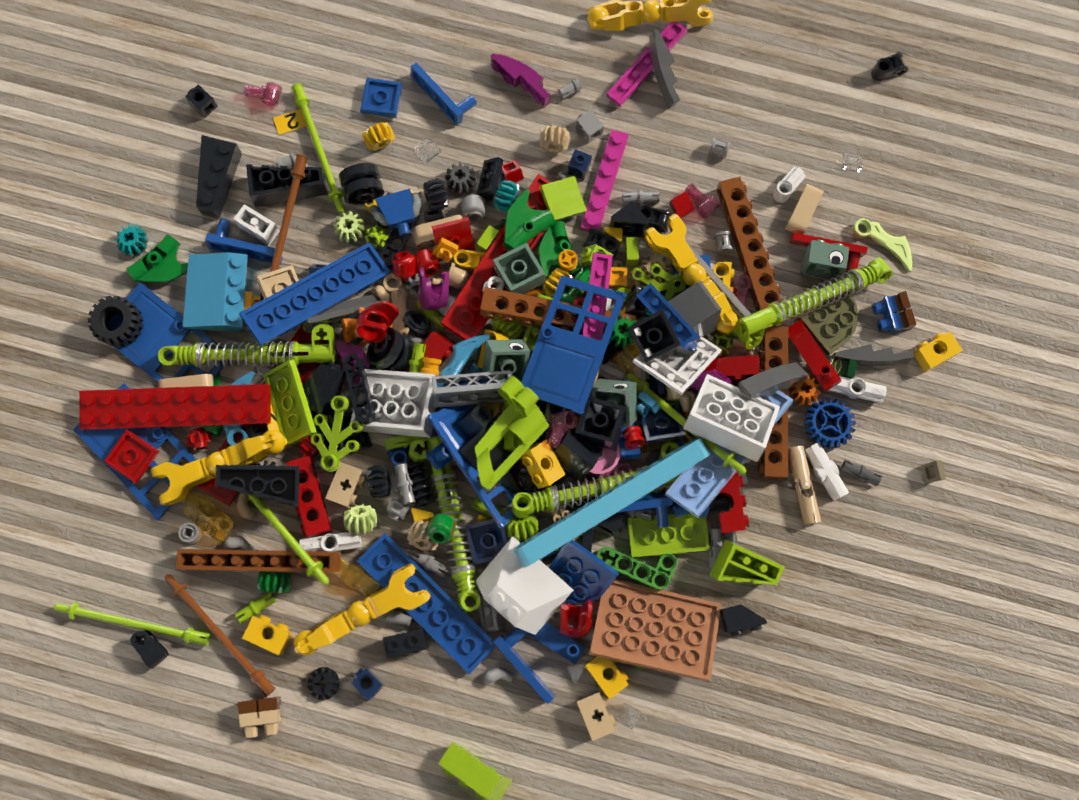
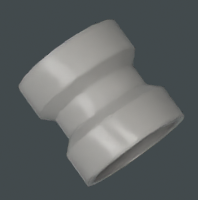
(194, 534)

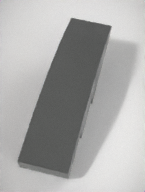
(661, 63)
(867, 357)
(773, 379)

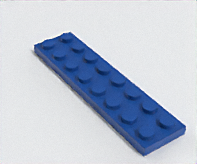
(314, 294)
(438, 615)

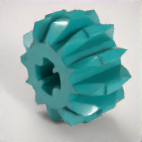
(506, 195)
(131, 240)

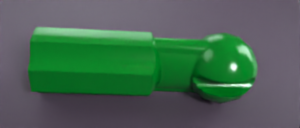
(583, 276)

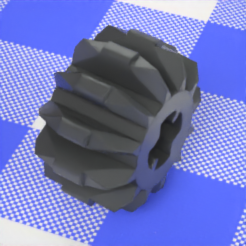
(460, 184)

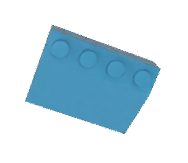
(215, 291)

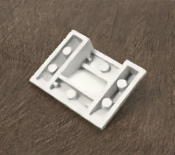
(679, 366)
(522, 594)

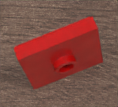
(457, 232)
(131, 456)

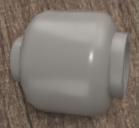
(474, 208)

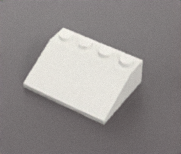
(399, 403)
(732, 418)

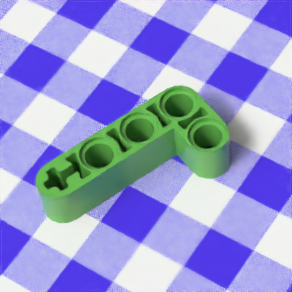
(634, 564)

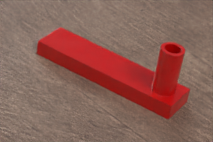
(855, 251)
(813, 356)

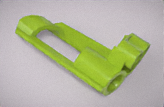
(519, 417)

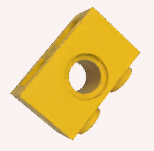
(947, 347)
(542, 464)
(257, 628)
(612, 686)

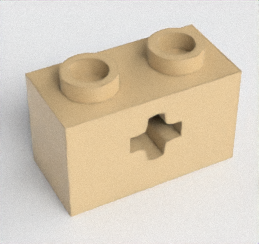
(344, 475)
(596, 728)

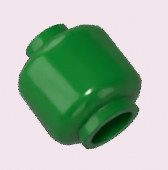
(441, 528)

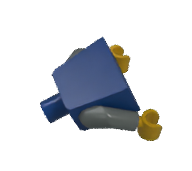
(397, 210)

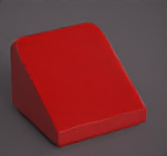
(512, 171)
(682, 205)

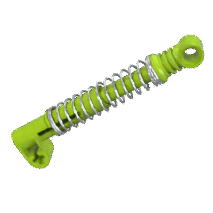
(752, 327)
(254, 354)
(551, 498)
(450, 506)

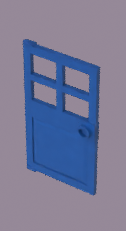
(161, 328)
(565, 361)
(454, 438)
(104, 440)

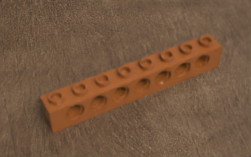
(736, 188)
(529, 304)
(778, 470)
(254, 560)

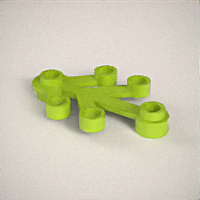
(669, 284)
(334, 436)

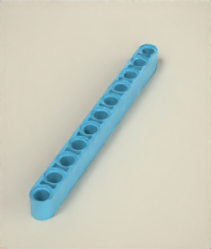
(611, 502)

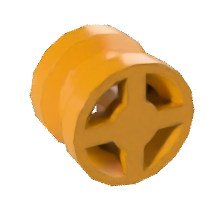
(567, 256)
(430, 366)

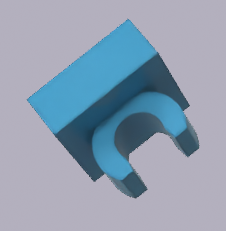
(647, 404)

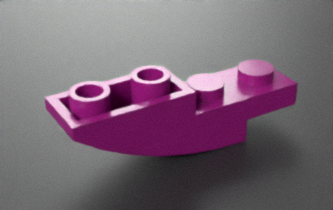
(518, 73)

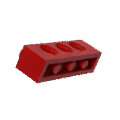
(322, 524)

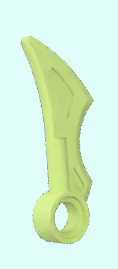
(896, 245)

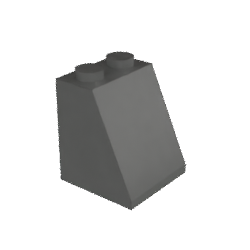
(697, 308)

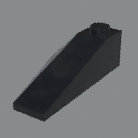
(498, 455)

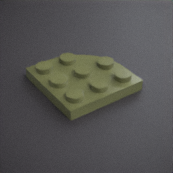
(832, 324)

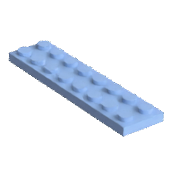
(704, 480)

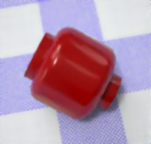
(428, 261)
(404, 265)

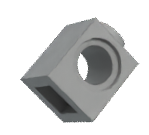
(589, 126)

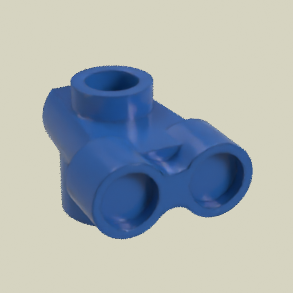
(399, 454)

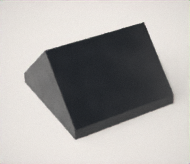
(630, 220)
(654, 335)
(577, 454)

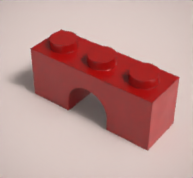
(734, 520)

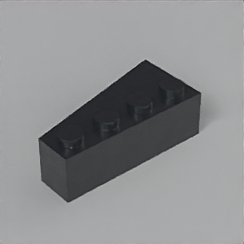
(216, 172)
(273, 184)
(265, 482)

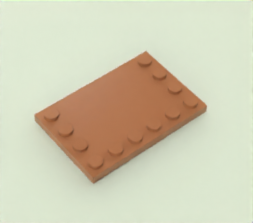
(656, 630)

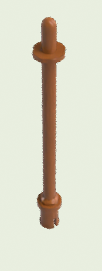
(297, 175)
(257, 677)

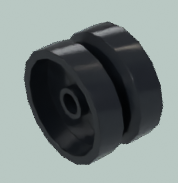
(361, 183)
(392, 352)

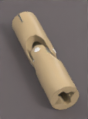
(801, 476)

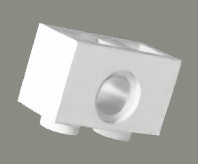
(256, 225)

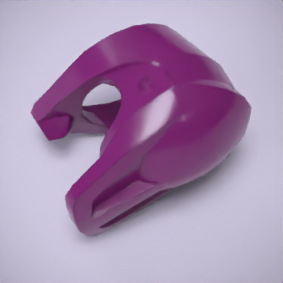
(432, 295)

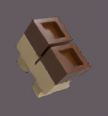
(259, 712)

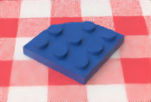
(582, 572)

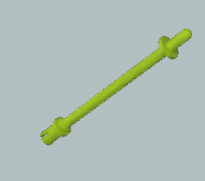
(302, 102)
(644, 386)
(313, 568)
(188, 635)

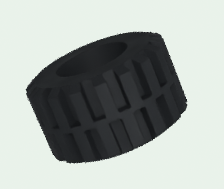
(105, 311)

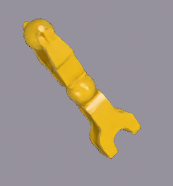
(618, 15)
(685, 263)
(187, 476)
(362, 612)

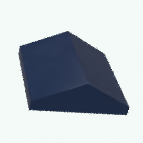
(661, 426)
(485, 540)

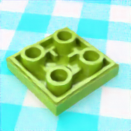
(563, 198)

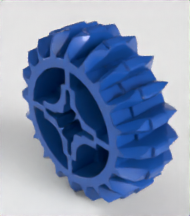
(834, 429)

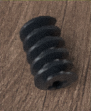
(419, 486)

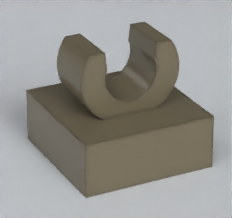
(933, 472)

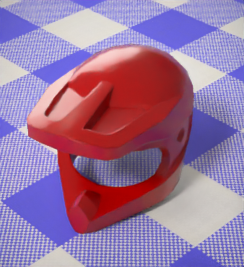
(375, 320)
(576, 620)

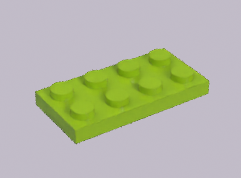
(290, 403)
(682, 535)

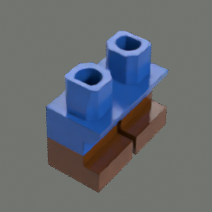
(895, 312)

